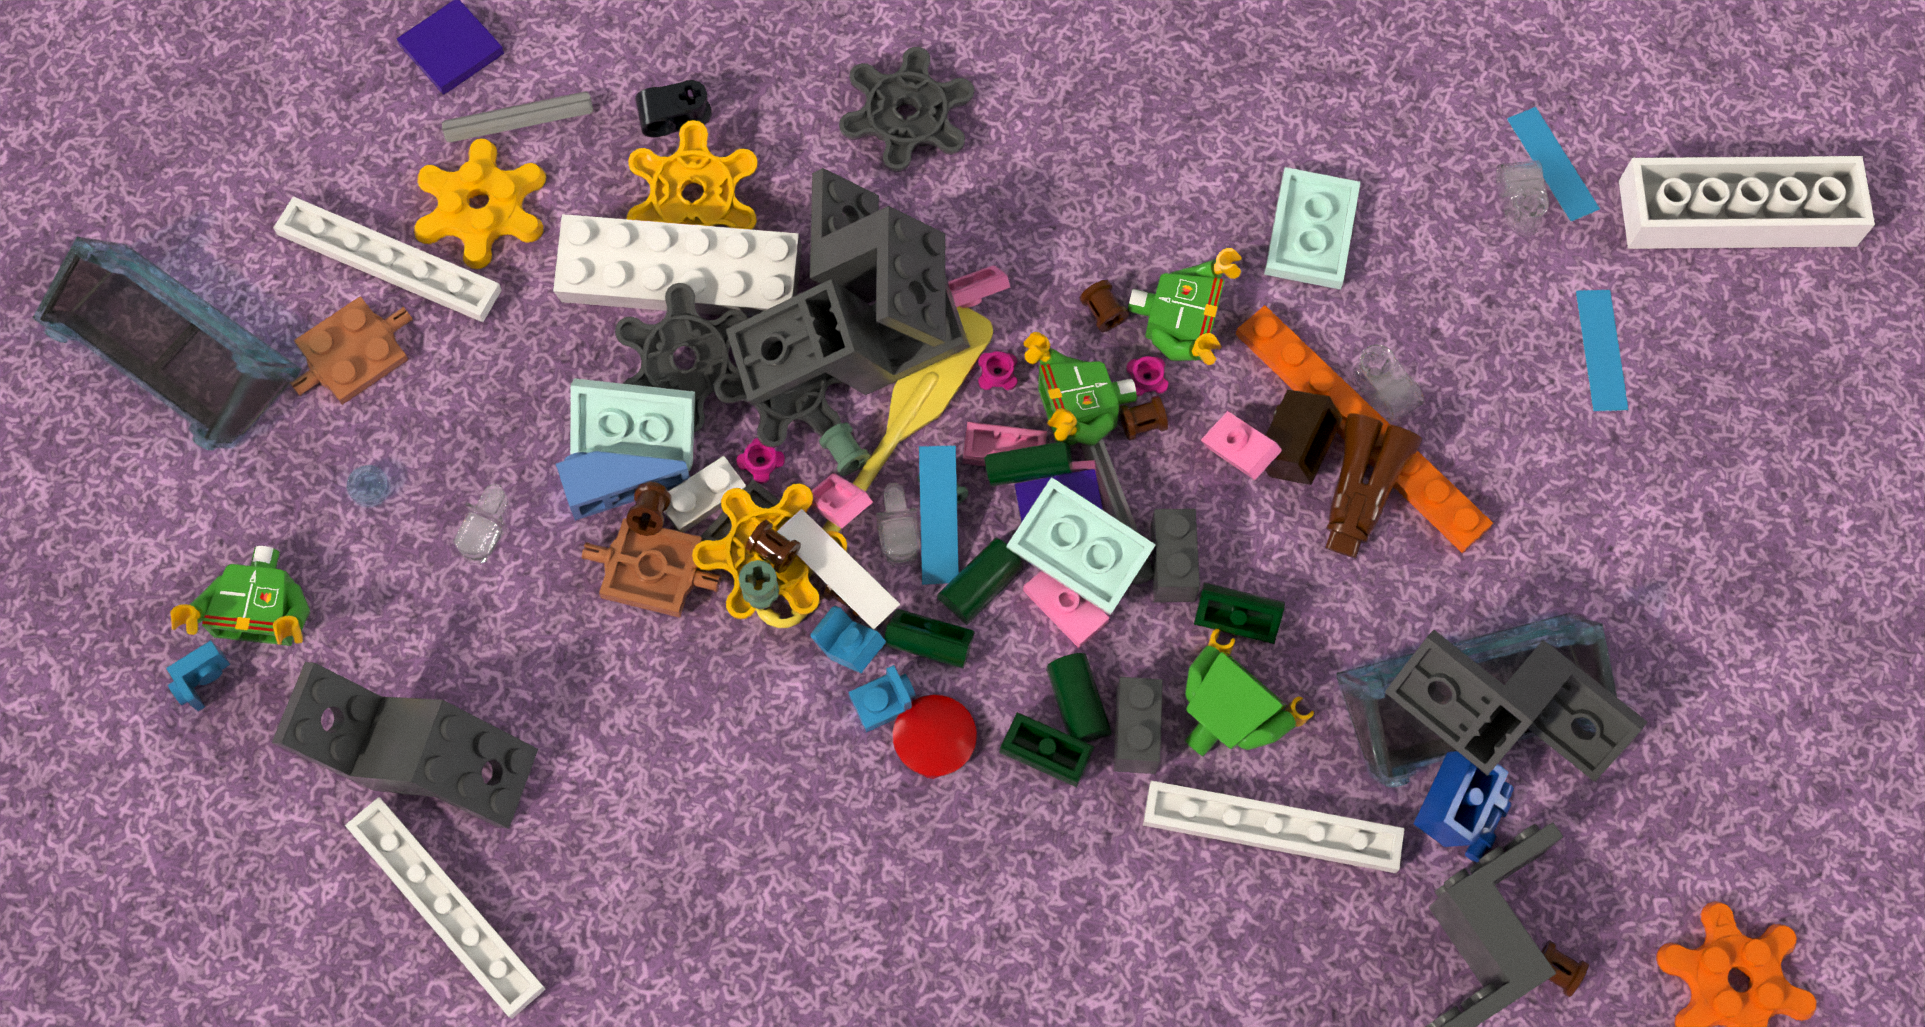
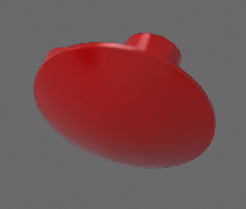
(934, 736)

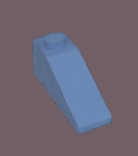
(609, 480)

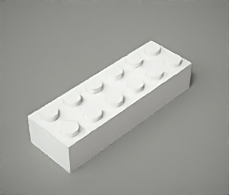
(1745, 202)
(639, 260)

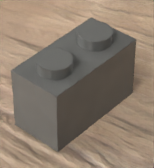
(1175, 555)
(1138, 725)

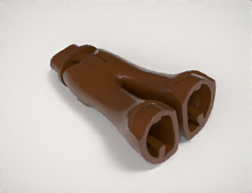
(1358, 505)

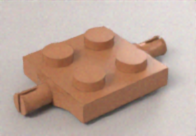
(351, 350)
(650, 570)

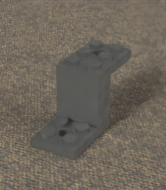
(879, 256)
(836, 335)
(1489, 717)
(405, 745)
(1490, 932)

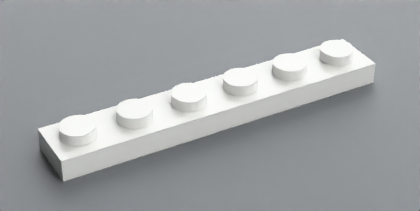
(388, 259)
(1274, 826)
(445, 908)

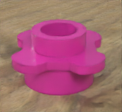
(997, 360)
(1148, 365)
(760, 472)

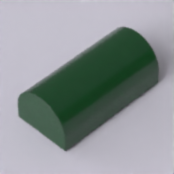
(1029, 463)
(981, 581)
(1239, 613)
(929, 638)
(1078, 698)
(1046, 749)

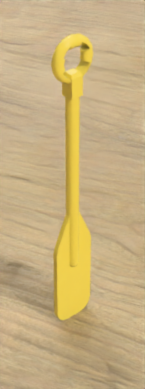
(913, 405)

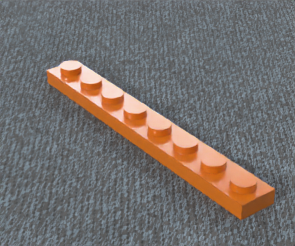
(1418, 481)

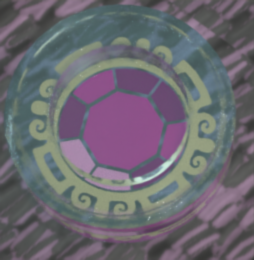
(368, 486)

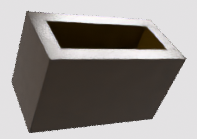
(1304, 431)

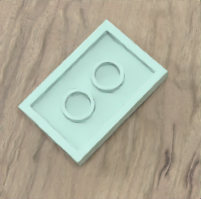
(1312, 228)
(632, 420)
(1080, 546)

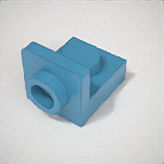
(846, 640)
(196, 668)
(882, 699)

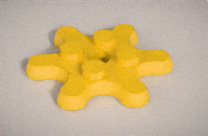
(693, 165)
(484, 225)
(731, 553)

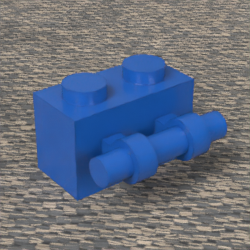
(1465, 805)

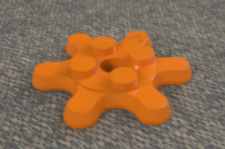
(1707, 971)

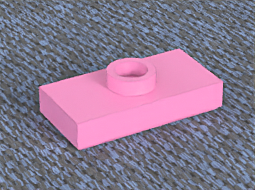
(971, 288)
(990, 439)
(1241, 445)
(839, 500)
(1067, 609)

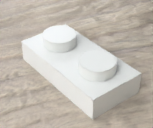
(701, 494)

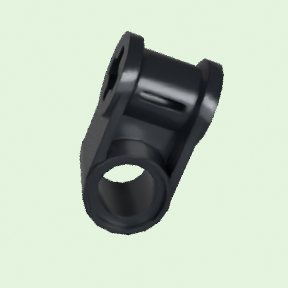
(669, 107)

